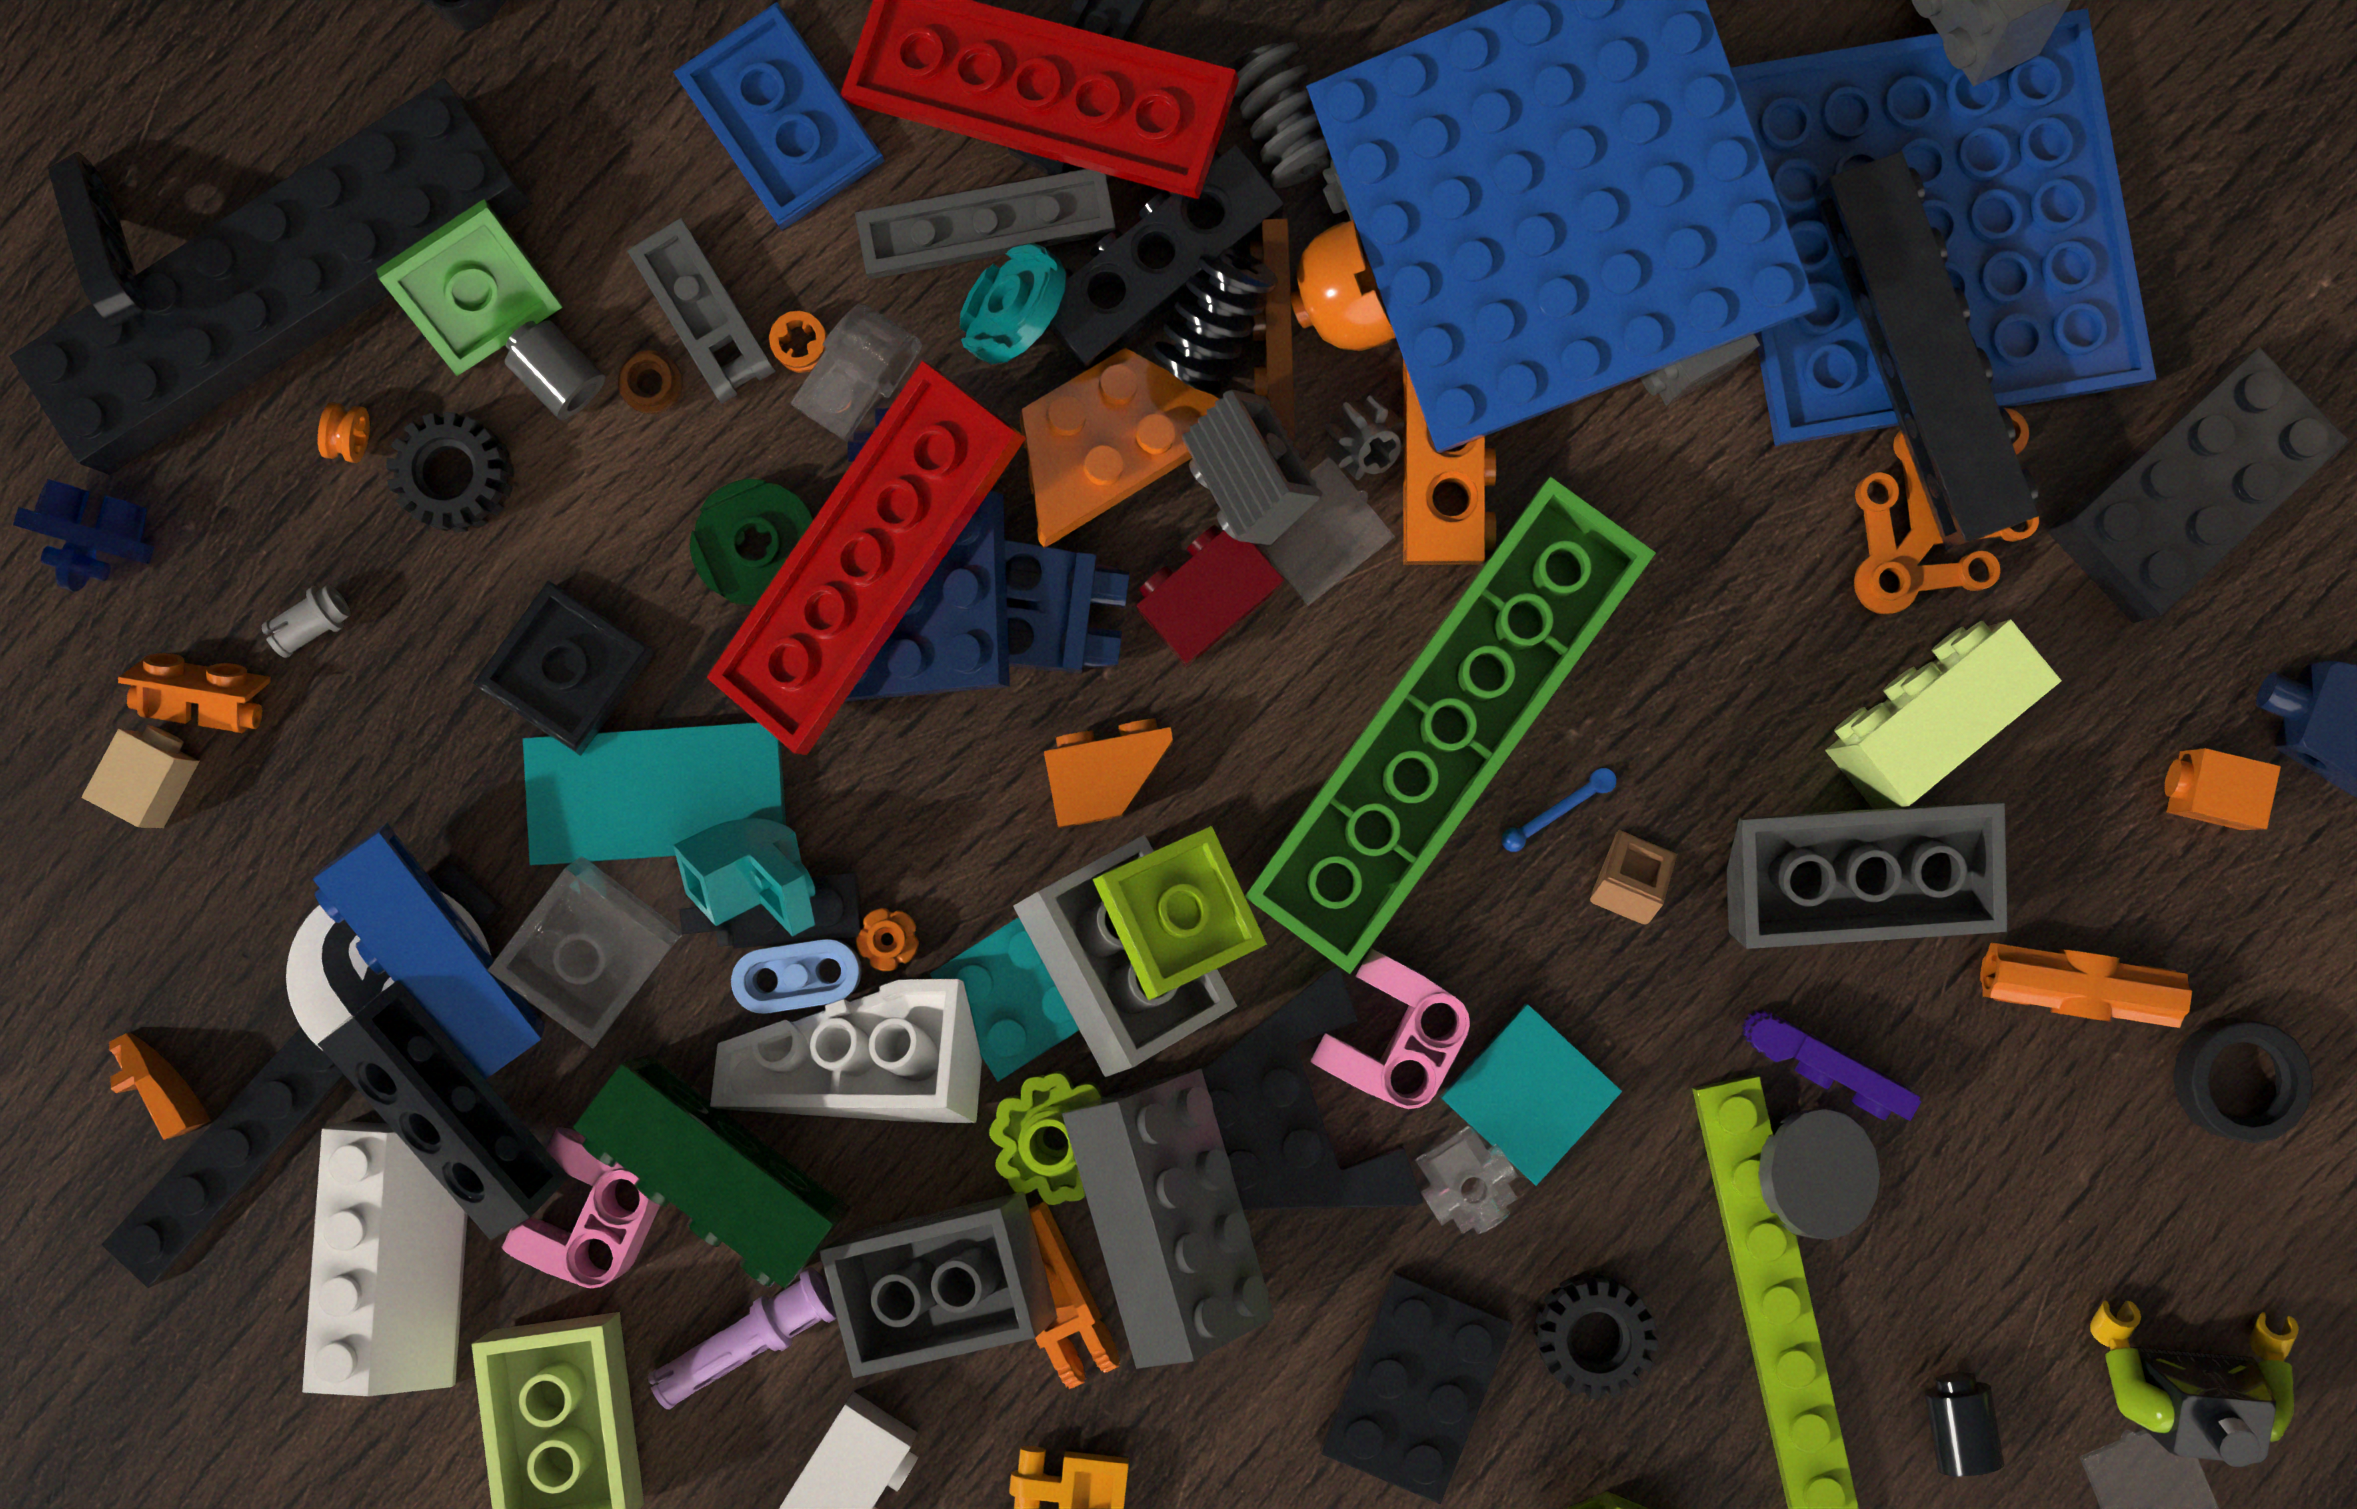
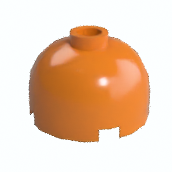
(1341, 292)

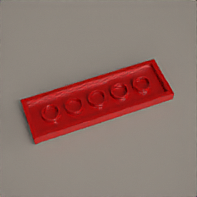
(1044, 89)
(865, 558)

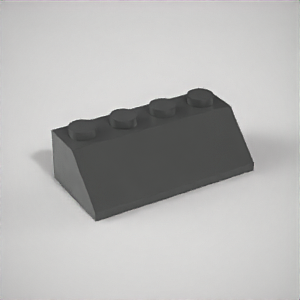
(1868, 875)

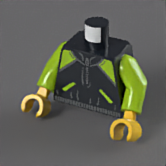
(2202, 1400)

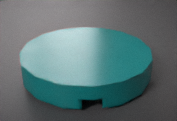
(1012, 304)

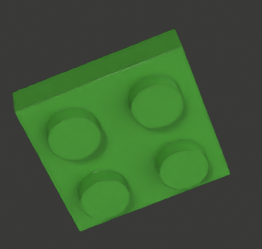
(468, 287)

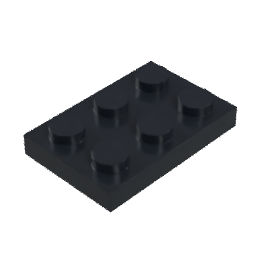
(1416, 1387)

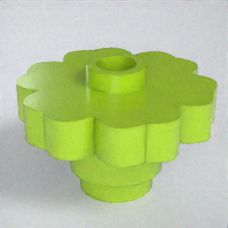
(1021, 1130)

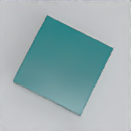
(1530, 1093)

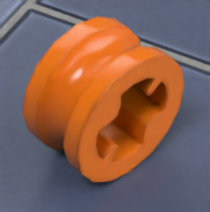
(782, 334)
(343, 432)

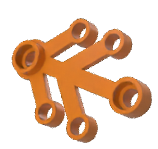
(1922, 536)

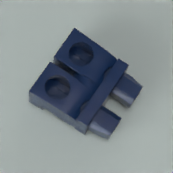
(1056, 604)

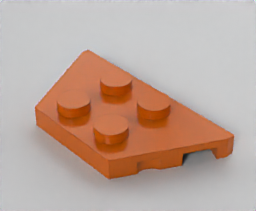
(1105, 439)

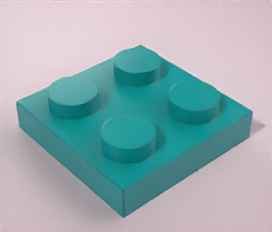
(1010, 999)

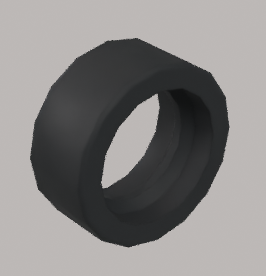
(2291, 1089)

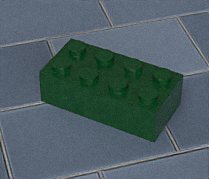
(710, 1170)

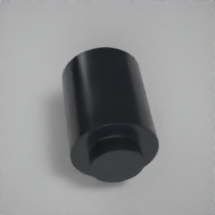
(1964, 1426)

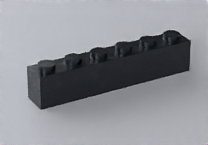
(1926, 350)

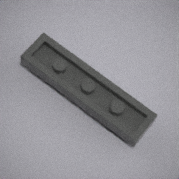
(984, 222)

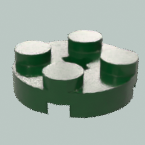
(722, 530)

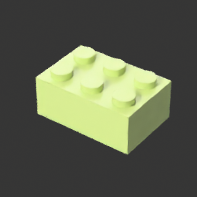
(1941, 713)
(558, 1415)

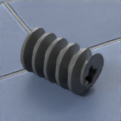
(1280, 113)

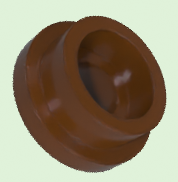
(640, 366)

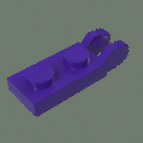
(1826, 1063)

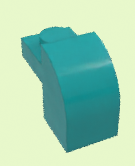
(746, 866)

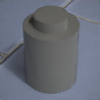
(553, 368)

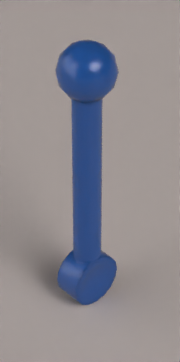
(1600, 781)

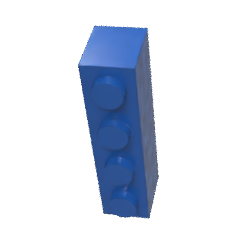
(427, 947)

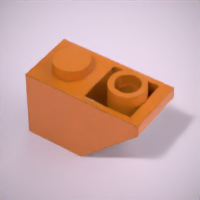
(1103, 777)

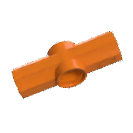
(2085, 985)

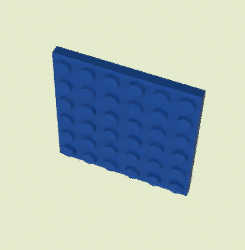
(2010, 178)
(1558, 204)

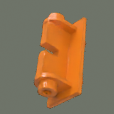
(167, 686)

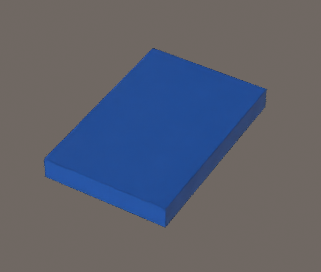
(779, 116)

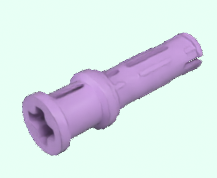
(768, 1325)

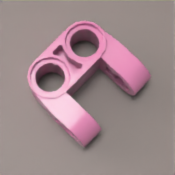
(1407, 1042)
(601, 1218)

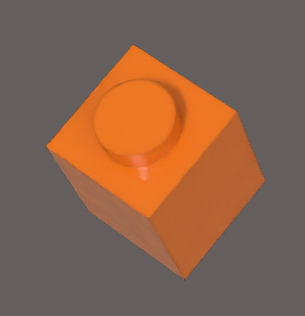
(2221, 789)

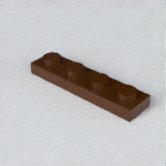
(1274, 325)

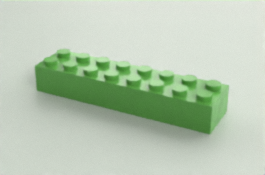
(1449, 724)

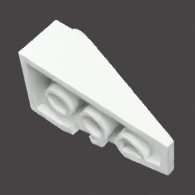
(879, 1058)

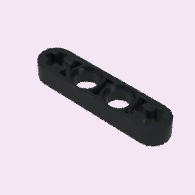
(97, 240)

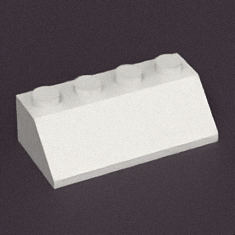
(382, 1269)

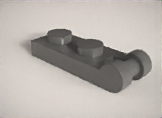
(699, 308)

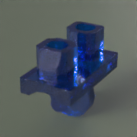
(60, 515)

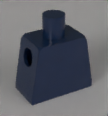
(2318, 719)

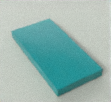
(647, 790)

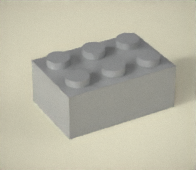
(1098, 979)

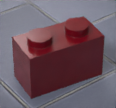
(1207, 593)

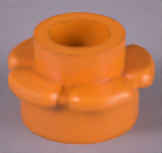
(904, 943)

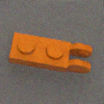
(1073, 1306)

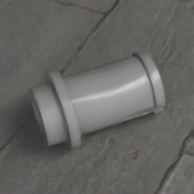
(307, 620)

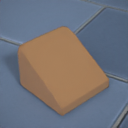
(1634, 878)

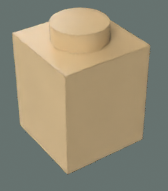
(141, 777)

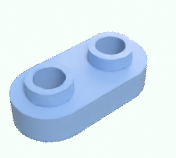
(797, 976)

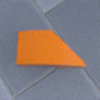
(161, 1087)

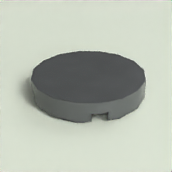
(1819, 1174)

